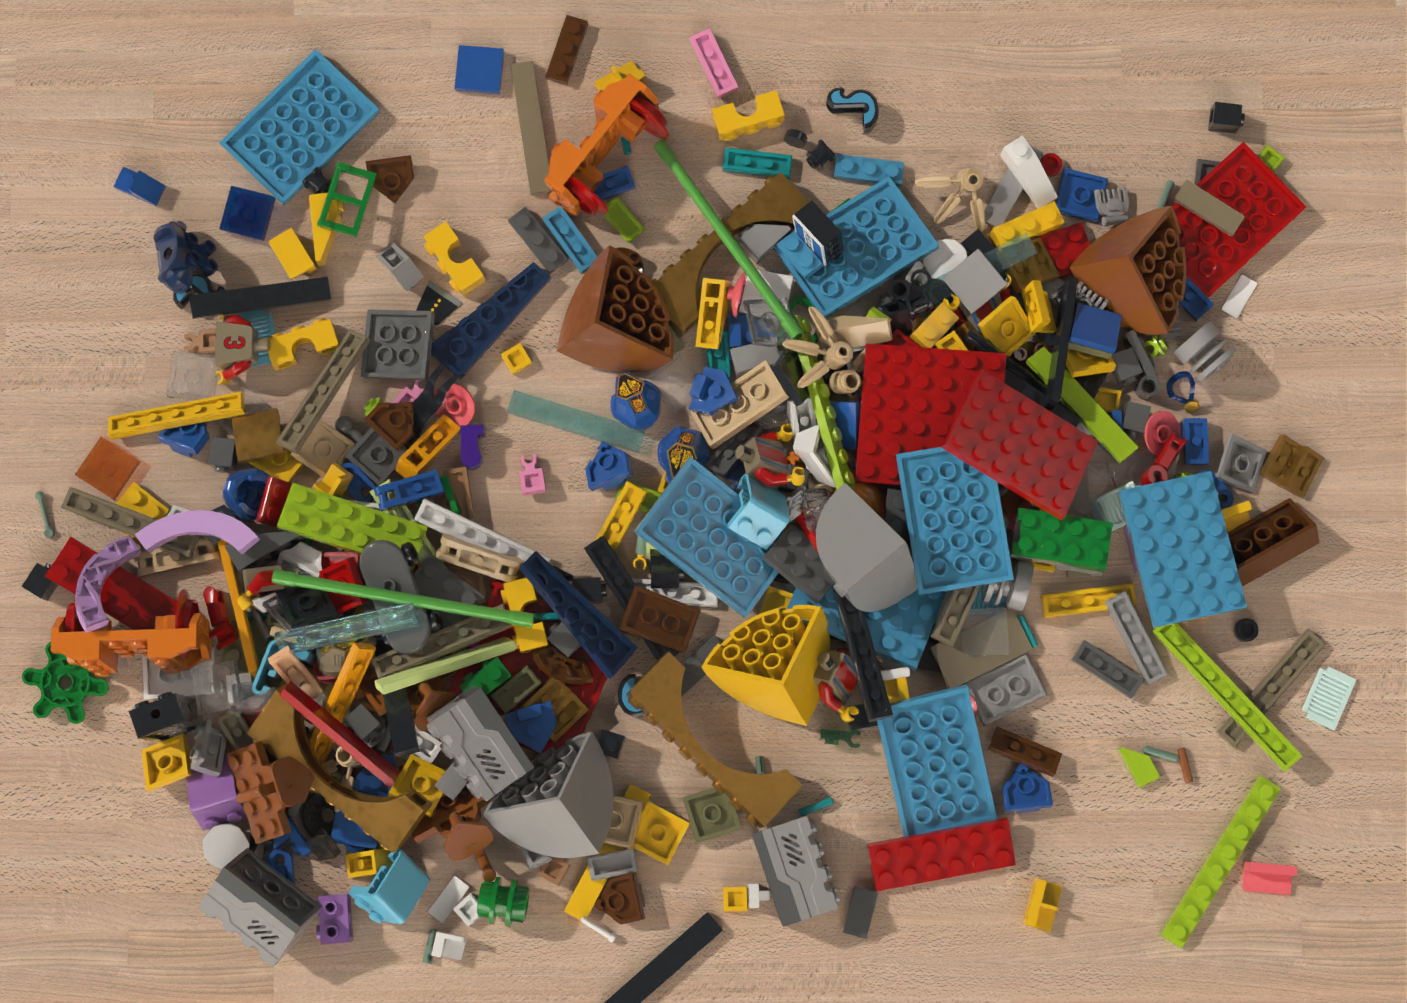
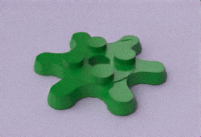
(52, 693)

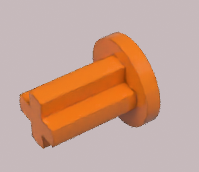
(795, 460)

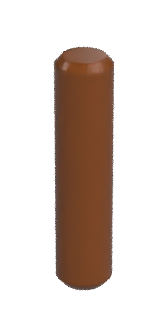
(1185, 765)

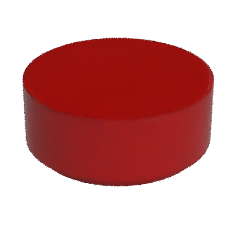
(1051, 164)

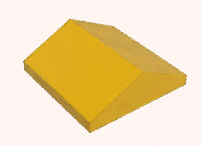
(166, 762)

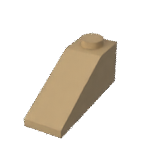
(857, 330)

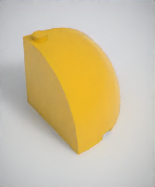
(773, 662)

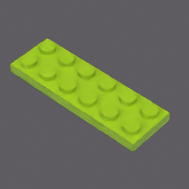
(344, 522)

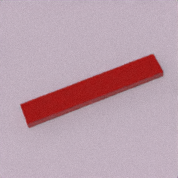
(339, 733)

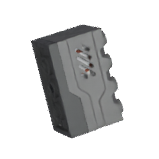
(478, 743)
(796, 870)
(260, 906)

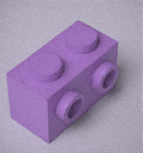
(335, 919)

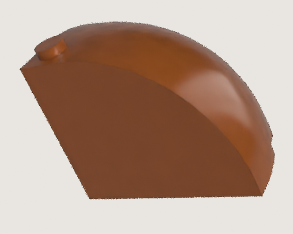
(1138, 271)
(617, 318)

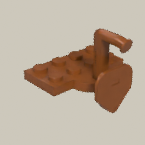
(430, 692)
(268, 789)
(460, 826)

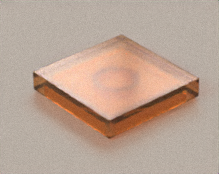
(107, 468)

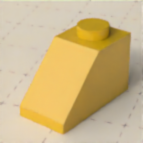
(367, 862)

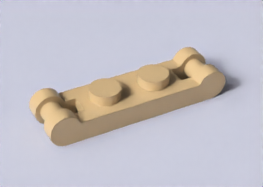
(478, 559)
(168, 560)

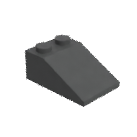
(265, 550)

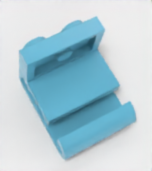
(761, 512)
(266, 669)
(393, 890)

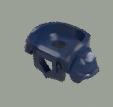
(183, 258)

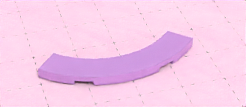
(197, 523)
(93, 577)

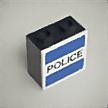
(818, 233)

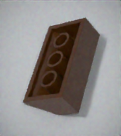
(1271, 540)

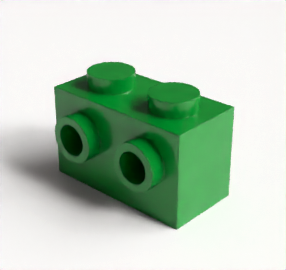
(489, 678)

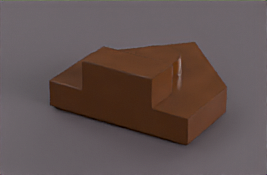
(392, 176)
(393, 422)
(622, 899)

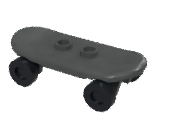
(387, 567)

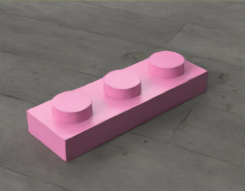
(713, 63)

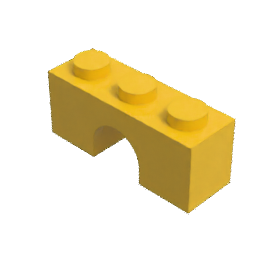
(731, 124)
(1035, 223)
(465, 275)
(284, 346)
(518, 596)

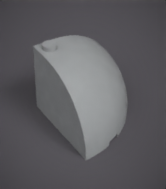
(863, 553)
(560, 804)

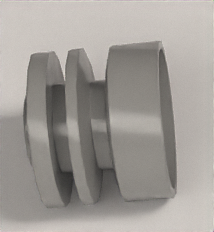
(1205, 351)
(1014, 590)

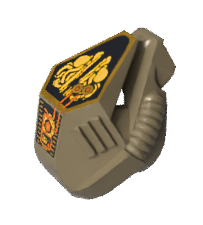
(332, 657)

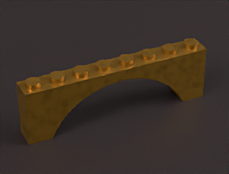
(768, 206)
(660, 699)
(382, 817)

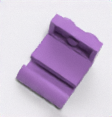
(213, 798)

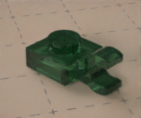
(833, 737)

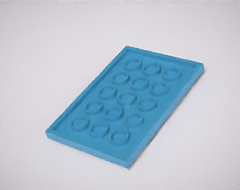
(299, 126)
(879, 242)
(952, 522)
(693, 532)
(1182, 549)
(896, 631)
(936, 762)

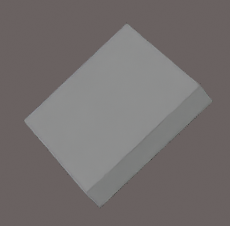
(975, 281)

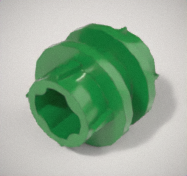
(503, 901)

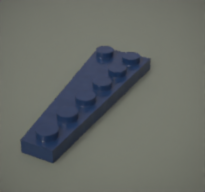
(477, 332)
(588, 625)

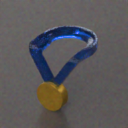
(1191, 405)

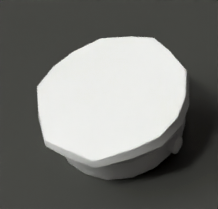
(945, 258)
(224, 844)

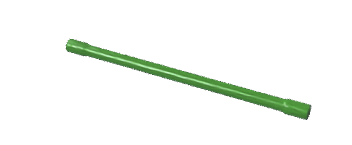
(784, 317)
(293, 579)

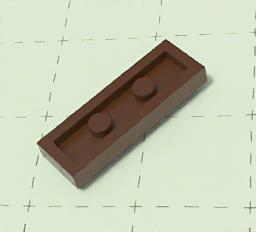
(566, 50)
(1024, 751)

